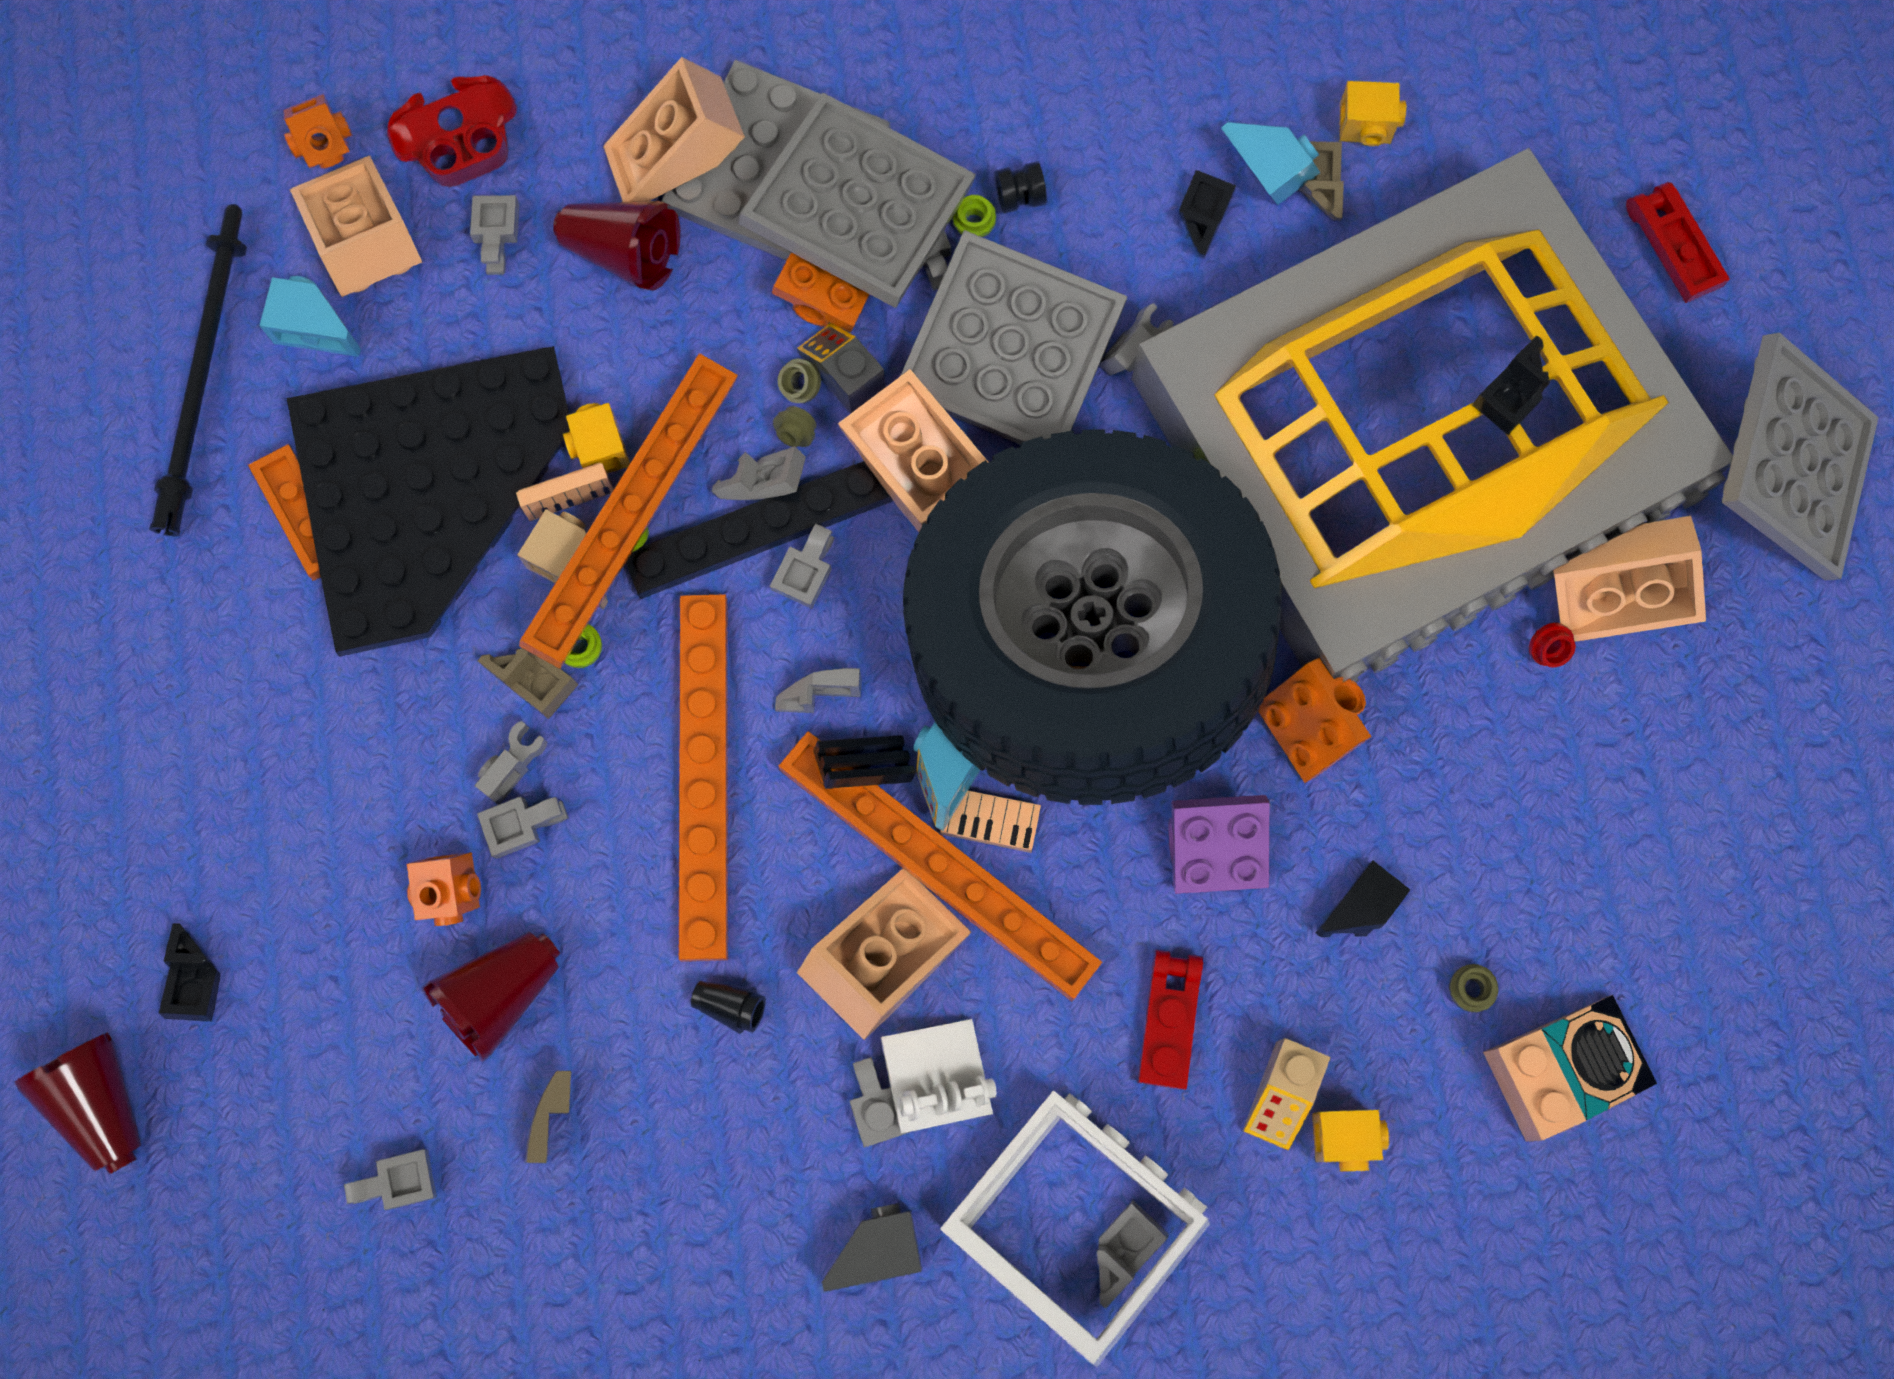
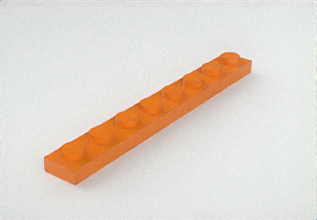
(627, 512)
(703, 779)
(948, 874)

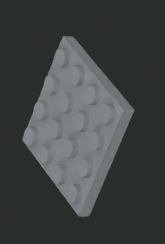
(769, 117)
(857, 199)
(1012, 341)
(1800, 457)

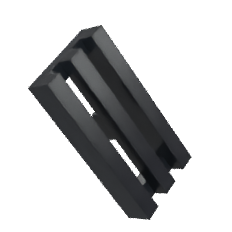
(861, 755)

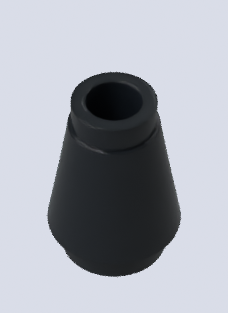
(731, 1005)

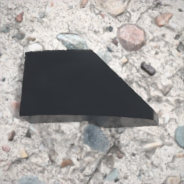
(1205, 208)
(1516, 389)
(1366, 903)
(191, 980)

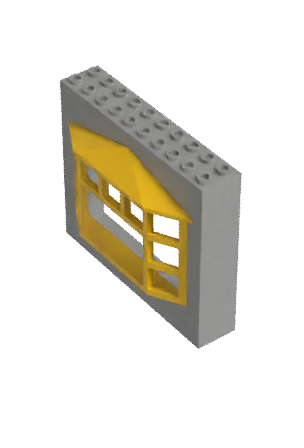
(1489, 531)

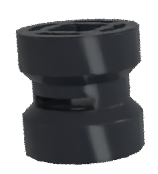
(1021, 187)

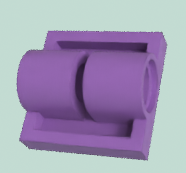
(1219, 844)

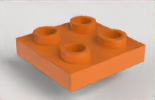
(819, 294)
(1315, 718)

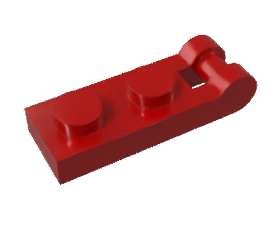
(1678, 241)
(1170, 1022)

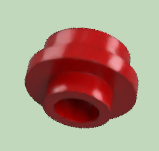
(1552, 645)

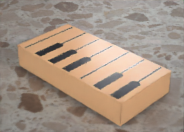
(565, 491)
(995, 821)

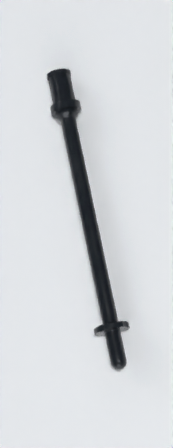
(174, 488)

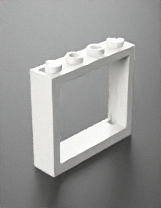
(1113, 1146)

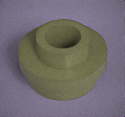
(789, 377)
(795, 427)
(1486, 982)

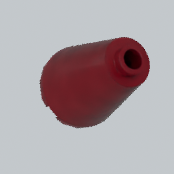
(622, 238)
(493, 991)
(87, 1103)

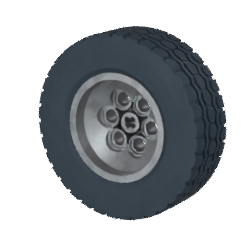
(1063, 522)

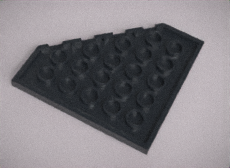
(418, 484)

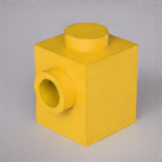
(1370, 112)
(596, 437)
(1349, 1138)

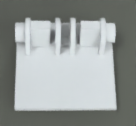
(937, 1076)

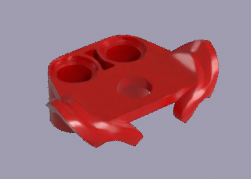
(485, 109)

